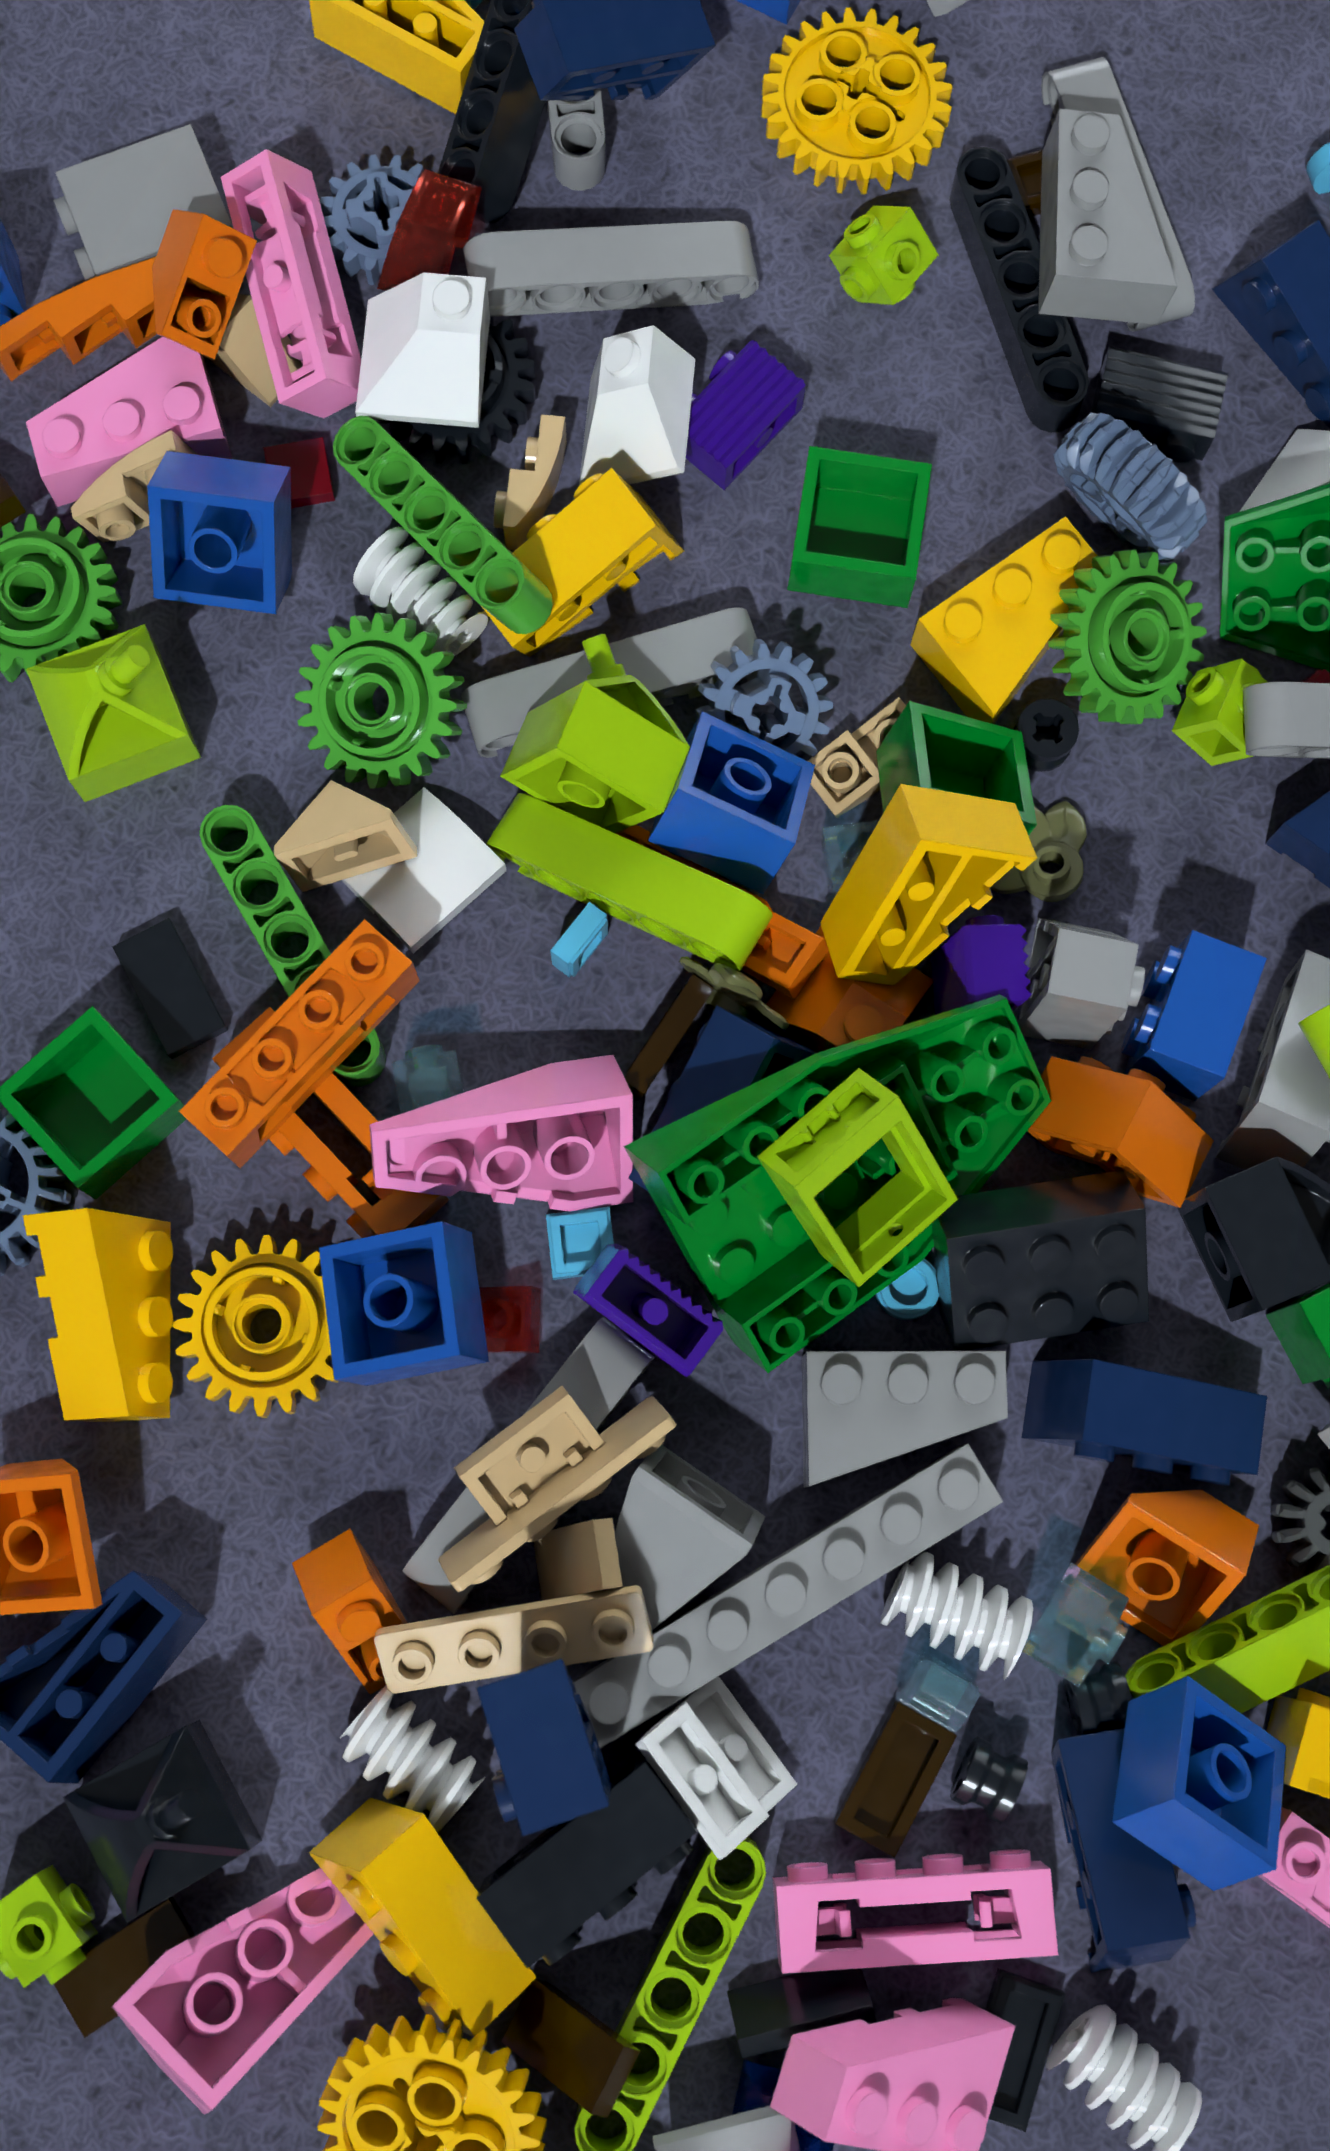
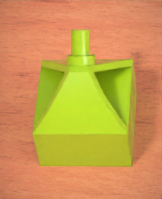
(113, 713)
(600, 748)

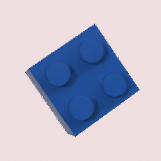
(220, 532)
(734, 804)
(1193, 1013)
(403, 1304)
(1200, 1784)

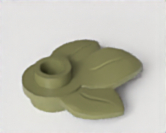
(1055, 840)
(735, 992)

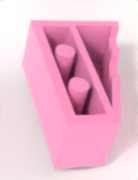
(123, 409)
(897, 2081)

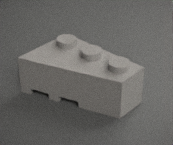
(1098, 227)
(1078, 983)
(1290, 1092)
(893, 1402)

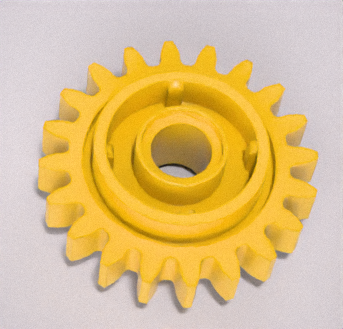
(224, 1320)

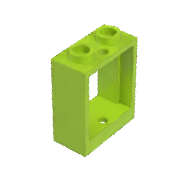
(833, 1139)

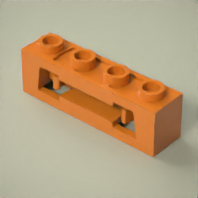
(301, 1044)
(327, 1173)

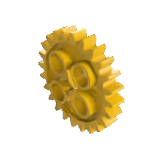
(856, 100)
(428, 2094)

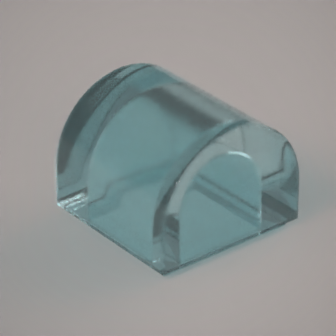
(841, 849)
(938, 1691)

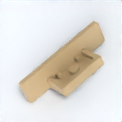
(540, 1472)
(514, 1639)

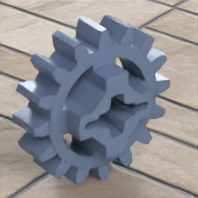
(354, 213)
(772, 684)

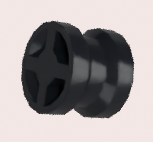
(1040, 749)
(1099, 1700)
(989, 1779)

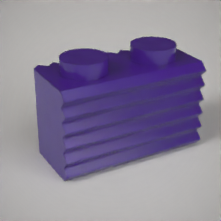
(740, 412)
(980, 964)
(649, 1308)

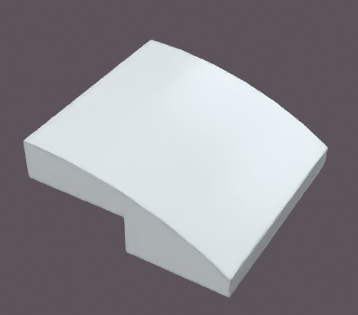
(435, 886)
(716, 1766)

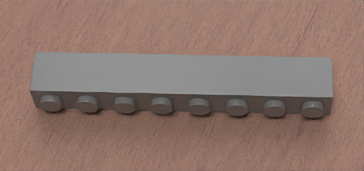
(787, 1592)

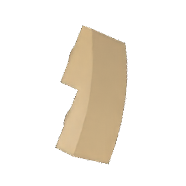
(532, 488)
(118, 498)
(848, 766)
(578, 1559)

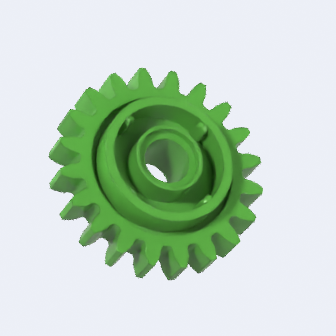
(74, 600)
(1127, 637)
(416, 692)

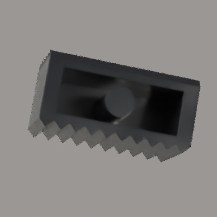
(1163, 399)

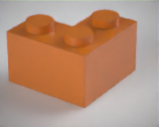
(1122, 1126)

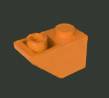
(198, 279)
(349, 1602)

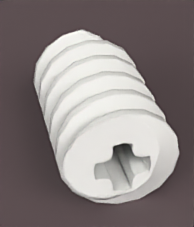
(408, 591)
(960, 1612)
(410, 1759)
(1129, 2078)

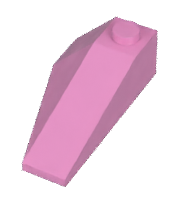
(529, 1136)
(239, 1985)

